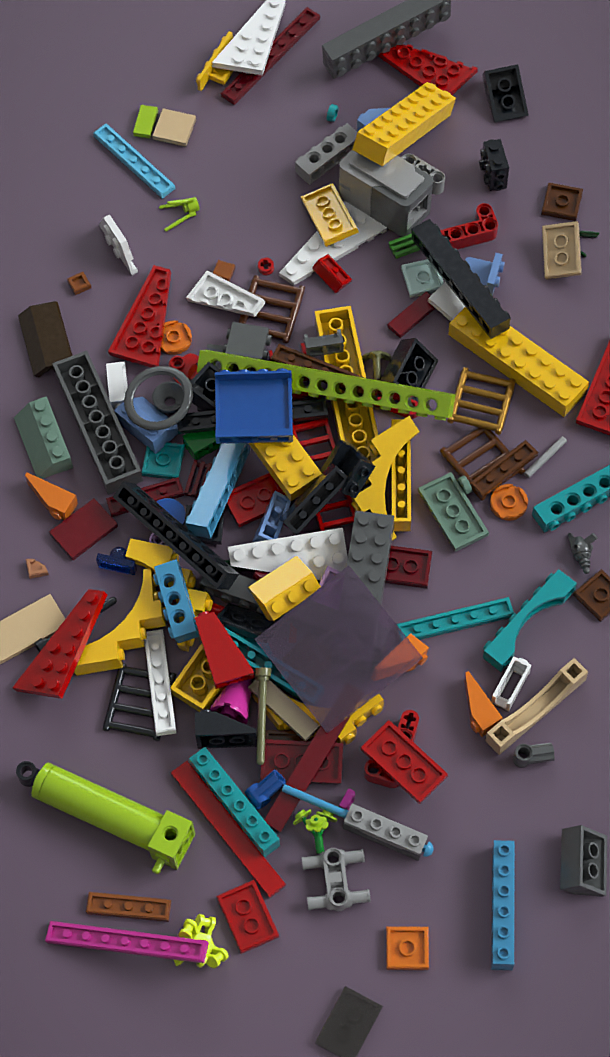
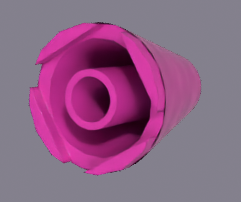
(234, 701)

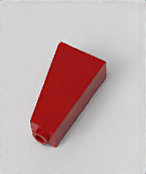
(222, 654)

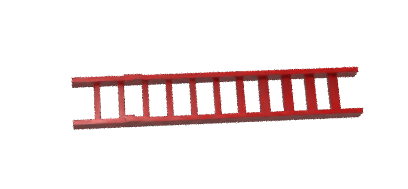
(328, 437)

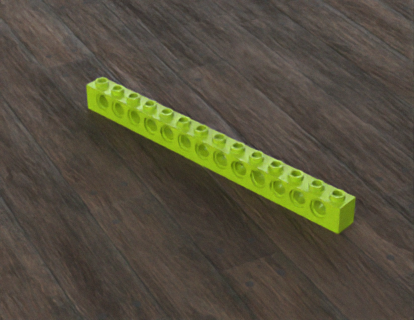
(444, 400)

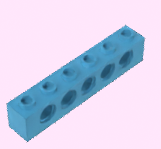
(503, 905)

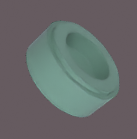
(464, 484)

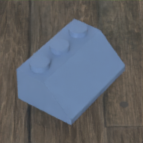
(152, 438)

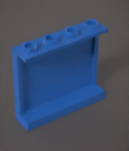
(253, 406)

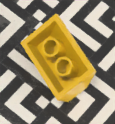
(284, 588)

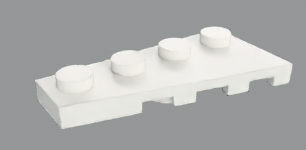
(224, 295)

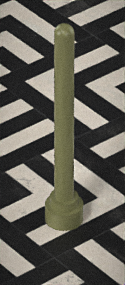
(262, 676)

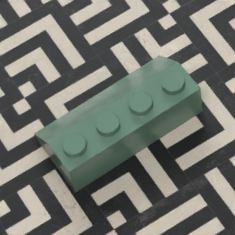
(43, 439)

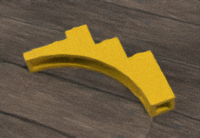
(386, 447)
(152, 555)
(129, 634)
(349, 732)

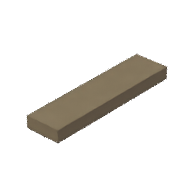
(287, 710)

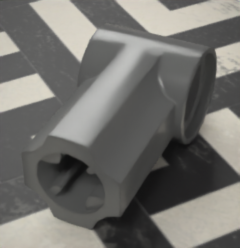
(535, 753)

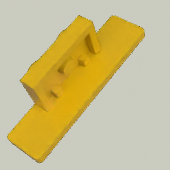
(215, 74)

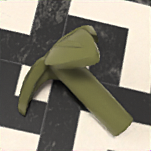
(376, 356)

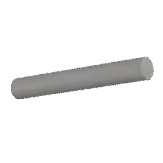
(545, 457)

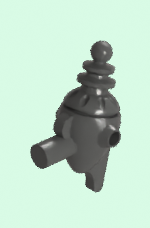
(582, 549)

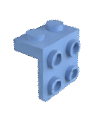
(487, 271)

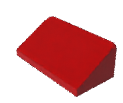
(331, 273)

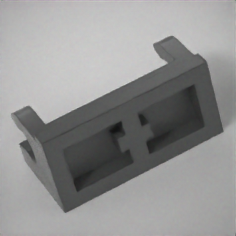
(324, 344)

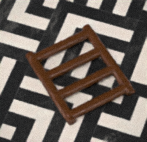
(294, 306)
(458, 465)

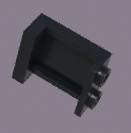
(352, 464)

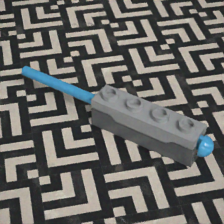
(373, 826)

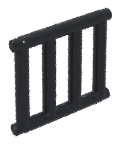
(114, 706)

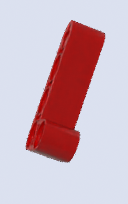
(484, 220)
(381, 777)

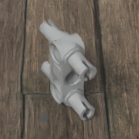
(335, 879)

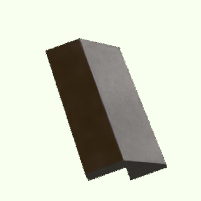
(44, 336)

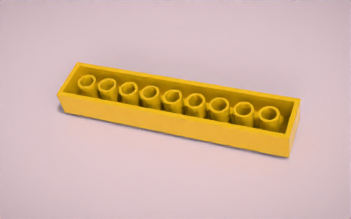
(353, 421)

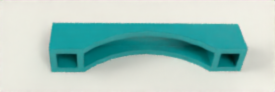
(554, 592)

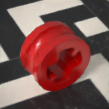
(270, 270)

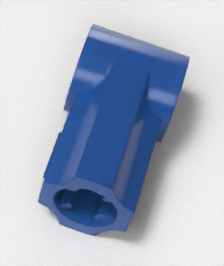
(260, 792)

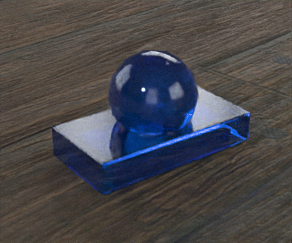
(117, 561)

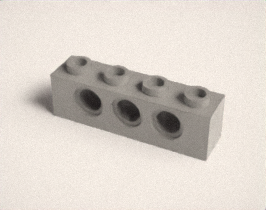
(326, 154)

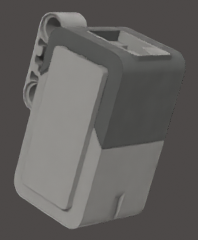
(392, 193)

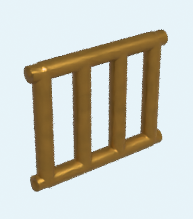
(505, 399)

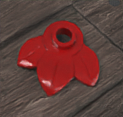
(187, 363)

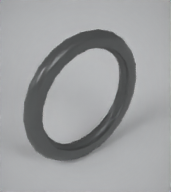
(173, 420)

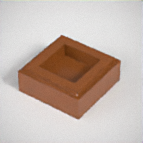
(224, 270)
(79, 283)

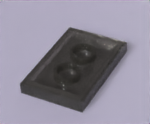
(348, 1024)

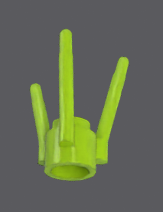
(189, 205)

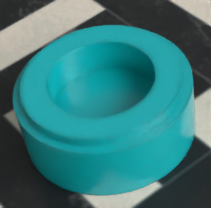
(332, 113)

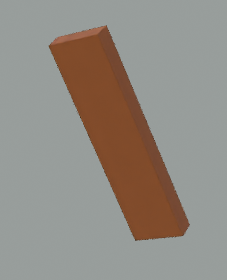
(128, 906)

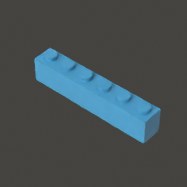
(217, 489)

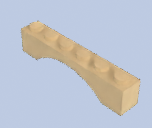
(519, 722)

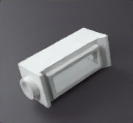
(116, 383)
(518, 666)

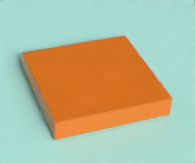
(407, 948)

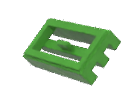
(400, 243)

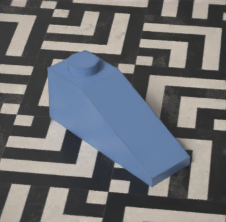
(270, 524)

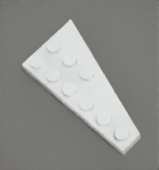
(253, 43)
(301, 264)
(314, 549)

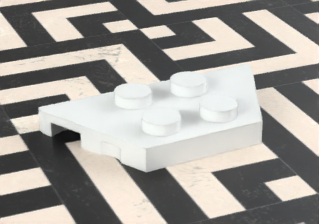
(118, 241)

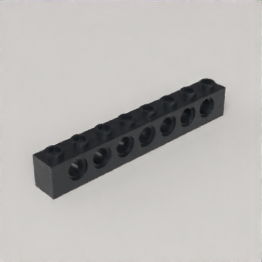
(176, 536)

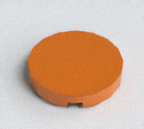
(176, 338)
(508, 502)

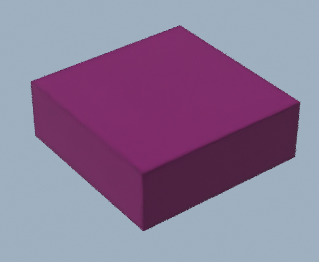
(347, 800)

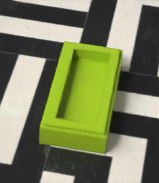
(145, 121)

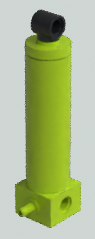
(164, 835)

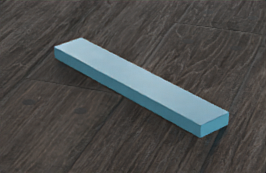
(134, 160)

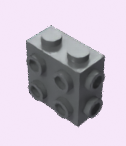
(248, 341)

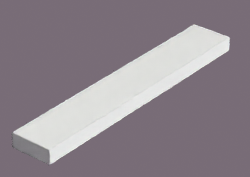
(159, 683)

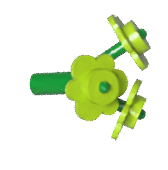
(316, 825)

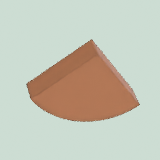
(35, 568)

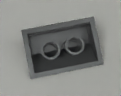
(583, 861)

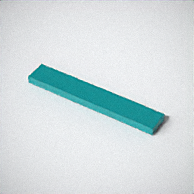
(458, 619)

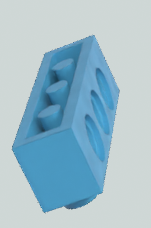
(164, 574)

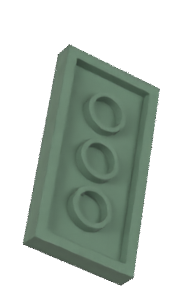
(453, 511)

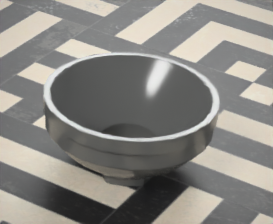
(166, 391)

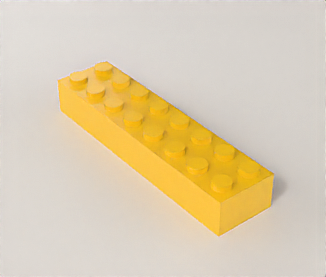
(404, 124)
(523, 361)

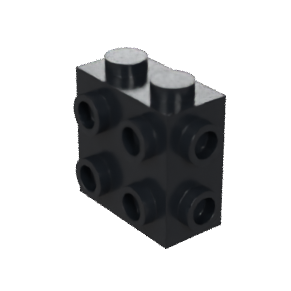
(494, 165)

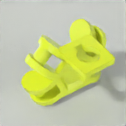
(192, 930)

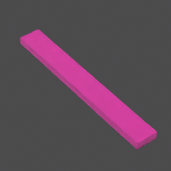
(127, 942)

